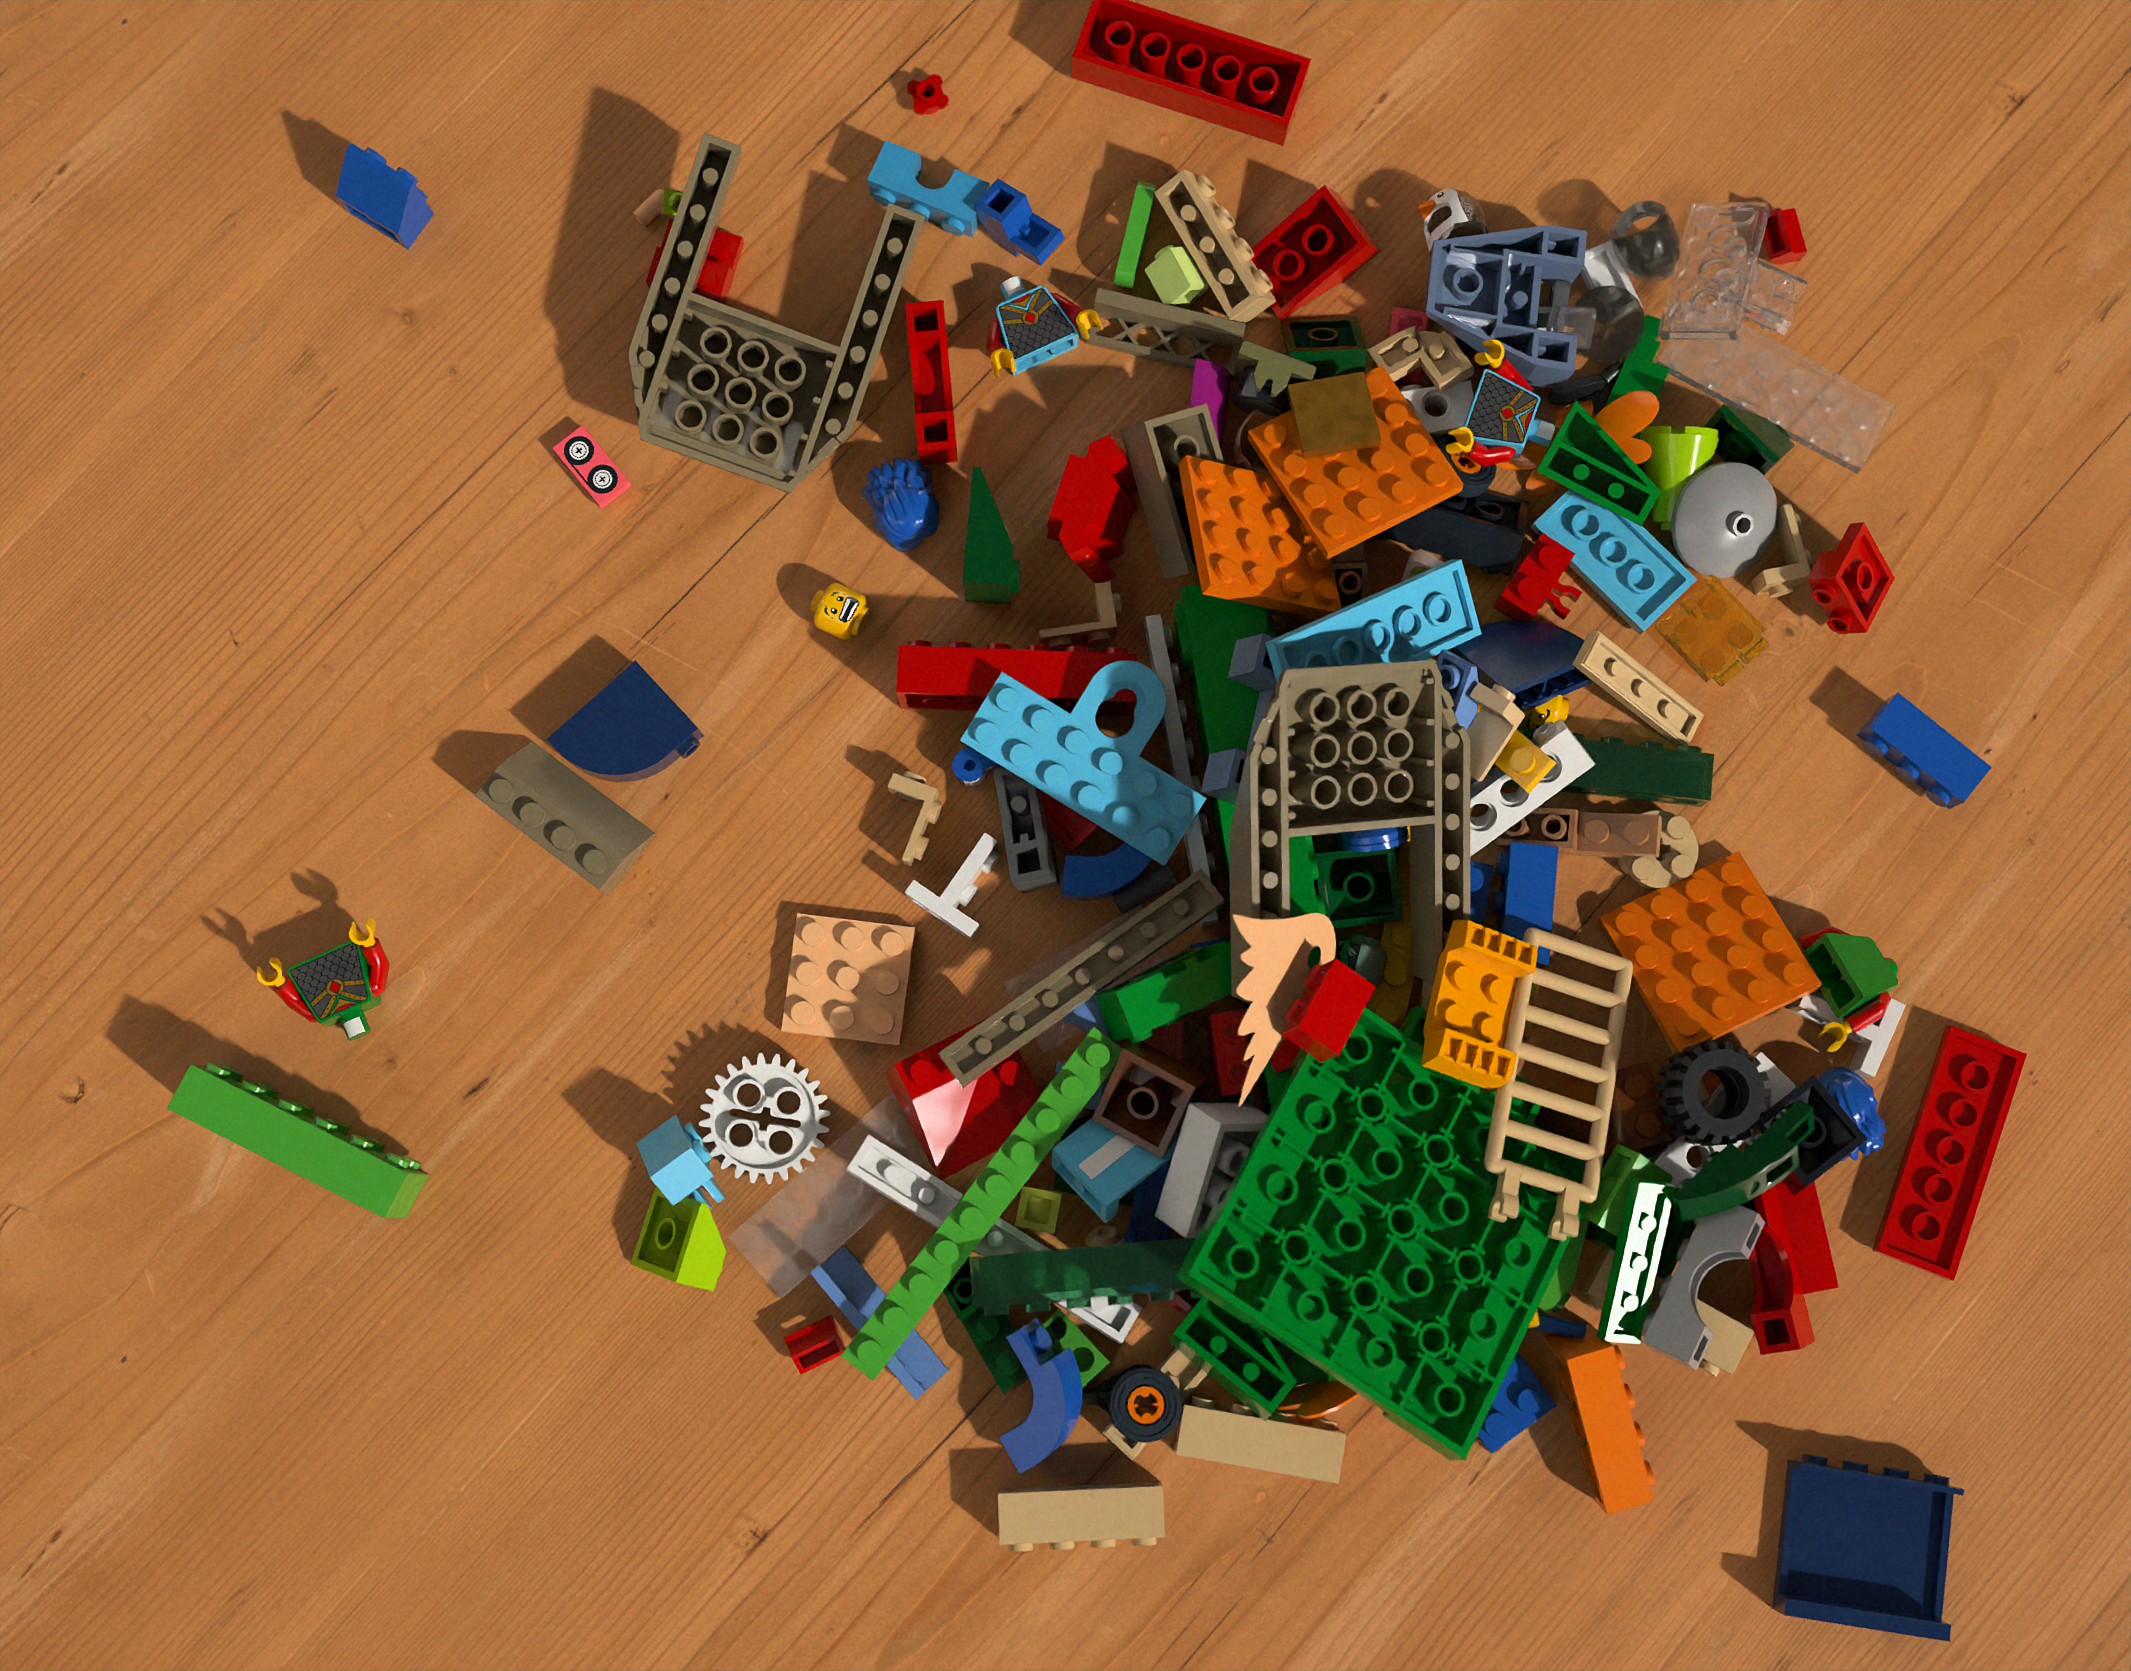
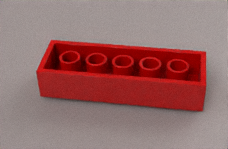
(1190, 68)
(963, 676)

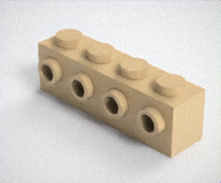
(1215, 245)

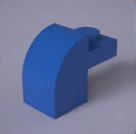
(1014, 225)

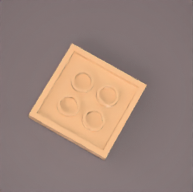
(848, 979)

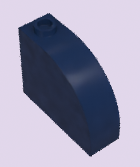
(1525, 659)
(627, 730)

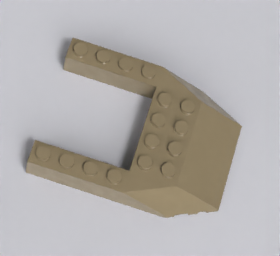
(738, 384)
(1356, 755)

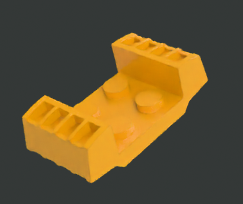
(1474, 1004)

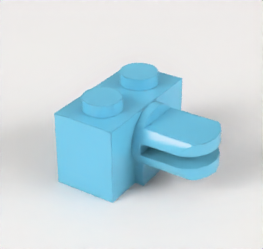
(679, 1162)

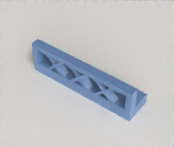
(858, 1297)

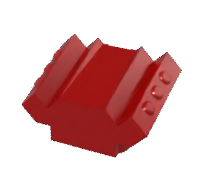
(1094, 507)

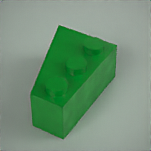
(1597, 467)
(1166, 992)
(1235, 1356)

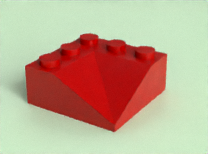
(959, 1123)

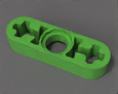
(1135, 234)

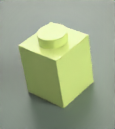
(1176, 276)

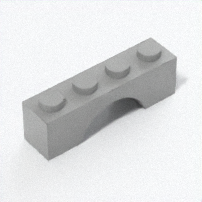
(1677, 1326)

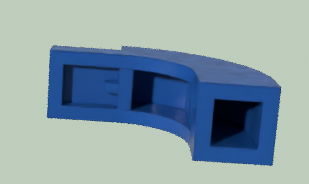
(1103, 875)
(1056, 1397)

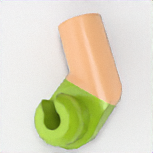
(659, 203)

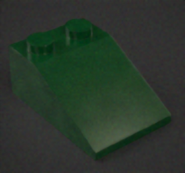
(989, 561)

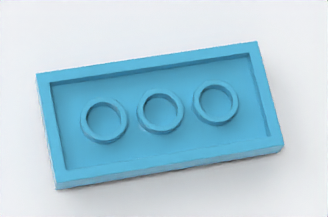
(1616, 558)

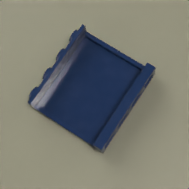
(1864, 1547)

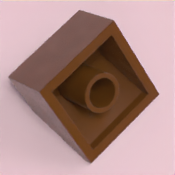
(1149, 1097)

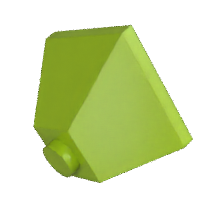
(680, 1242)

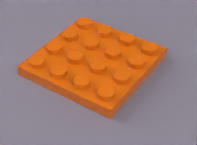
(1362, 490)
(1253, 542)
(1709, 953)

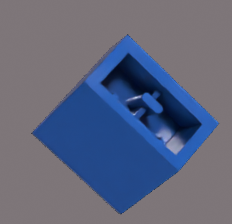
(382, 196)

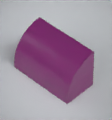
(1212, 387)

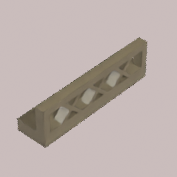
(1168, 320)

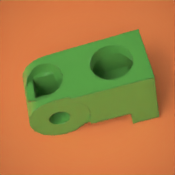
(1066, 1334)

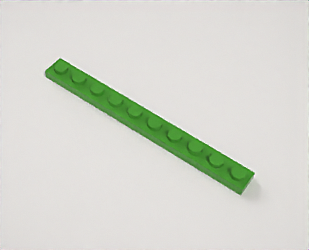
(982, 1204)

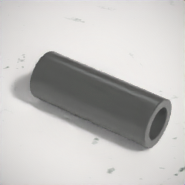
(1144, 888)

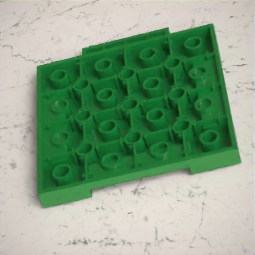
(1372, 1235)

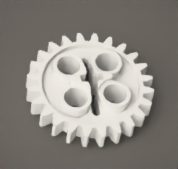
(758, 1155)

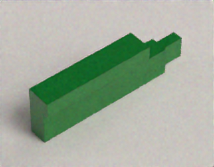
(1639, 367)

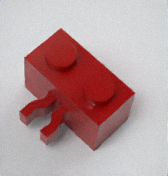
(1537, 581)
(1327, 1009)

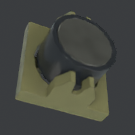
(1266, 380)

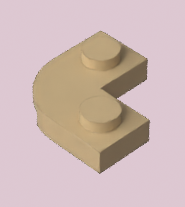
(1432, 351)

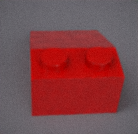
(1312, 251)

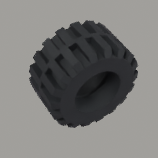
(1743, 1094)

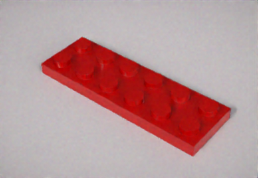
(1949, 1153)

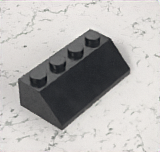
(1475, 529)

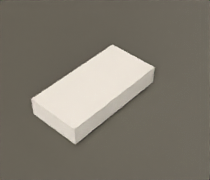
(1604, 269)

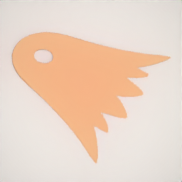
(1279, 969)

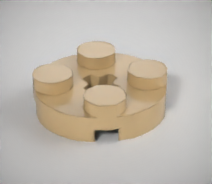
(1675, 864)

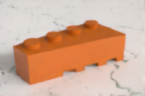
(1603, 1419)

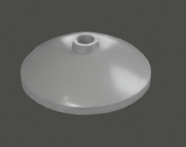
(1708, 517)

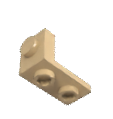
(1798, 561)
(1107, 606)
(1491, 727)
(913, 788)

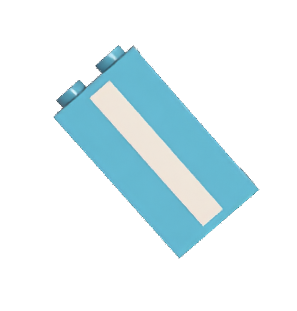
(1103, 1166)

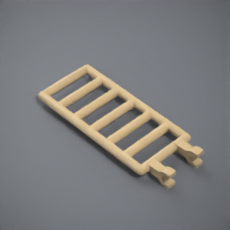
(1510, 1174)

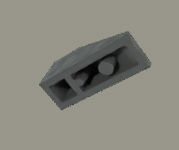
(1025, 833)

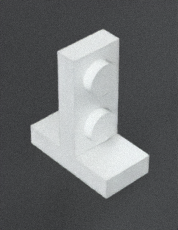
(959, 890)
(1872, 1040)

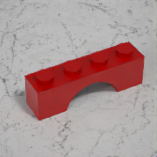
(931, 382)
(1779, 1302)

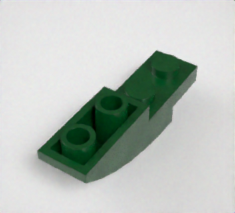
(1739, 1176)
(986, 1332)

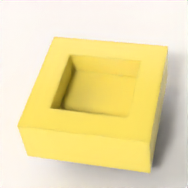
(1038, 1209)

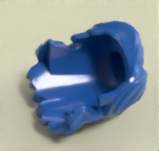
(902, 502)
(1860, 1105)

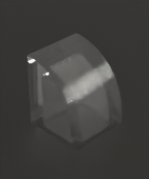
(1573, 321)

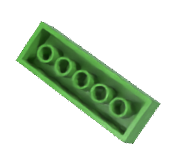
(298, 1141)

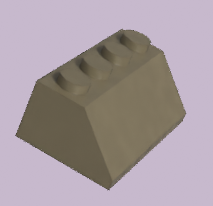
(1154, 456)
(566, 816)

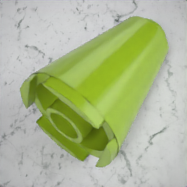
(1674, 461)

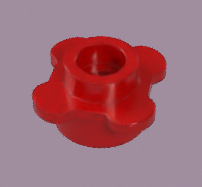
(927, 105)

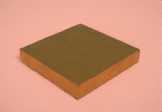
(1333, 415)

